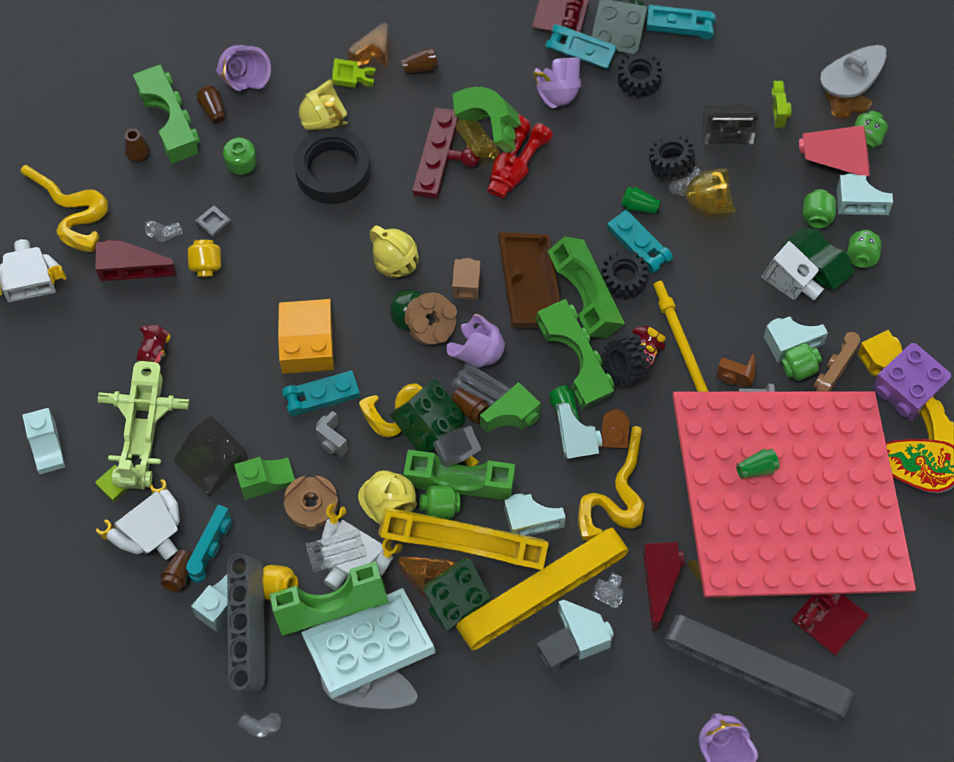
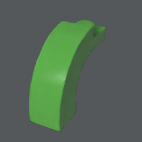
(483, 103)

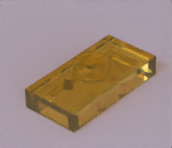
(477, 139)

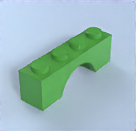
(156, 91)
(576, 263)
(561, 325)
(487, 480)
(300, 610)

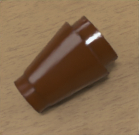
(421, 61)
(211, 103)
(135, 145)
(470, 404)
(176, 574)

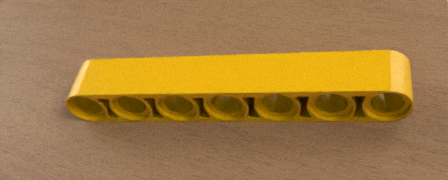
(542, 589)

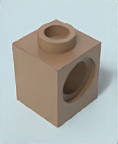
(466, 279)

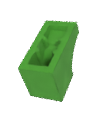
(514, 408)
(263, 476)

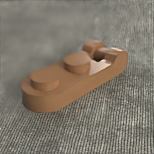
(838, 363)

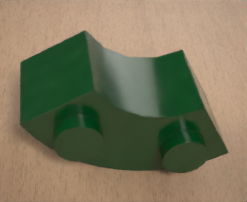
(832, 263)

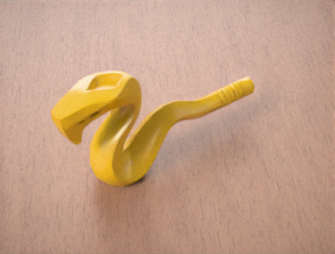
(97, 209)
(391, 429)
(627, 519)

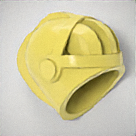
(393, 252)
(386, 490)

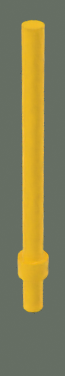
(668, 308)

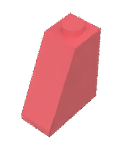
(838, 148)

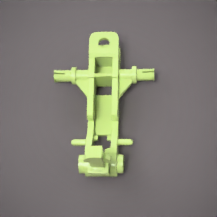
(139, 433)

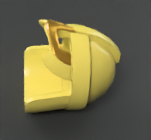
(322, 109)

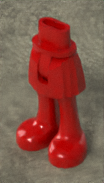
(508, 168)

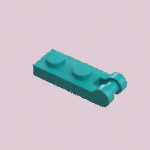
(681, 21)
(580, 45)
(638, 239)
(321, 393)
(209, 544)

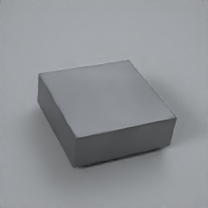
(213, 222)

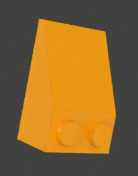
(305, 336)

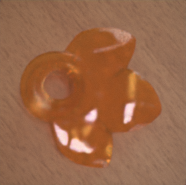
(843, 107)

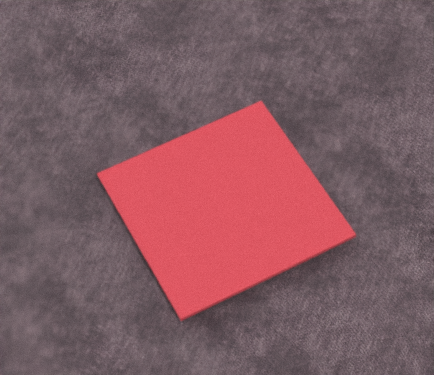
(816, 522)

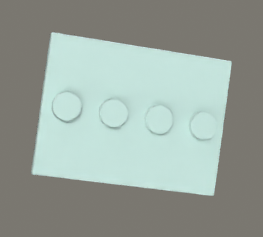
(368, 644)

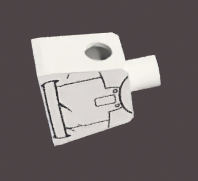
(793, 273)

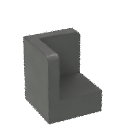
(457, 446)
(556, 650)

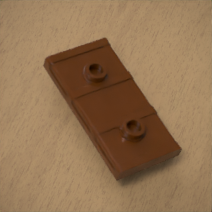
(528, 276)

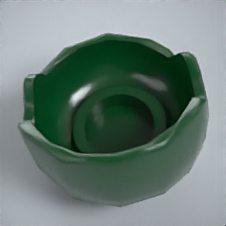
(399, 306)

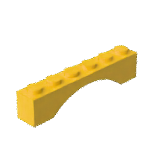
(877, 354)
(463, 537)

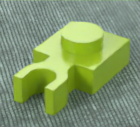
(348, 74)
(781, 108)

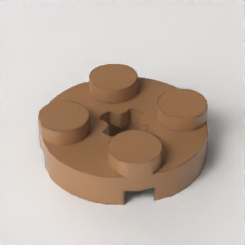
(444, 316)
(310, 487)

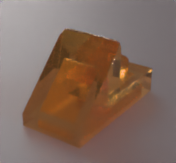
(371, 45)
(418, 569)

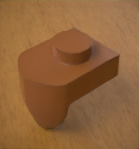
(736, 373)
(615, 429)

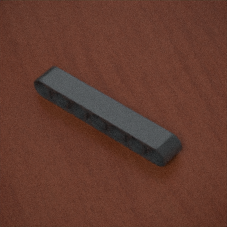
(759, 667)

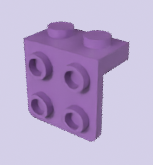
(911, 381)

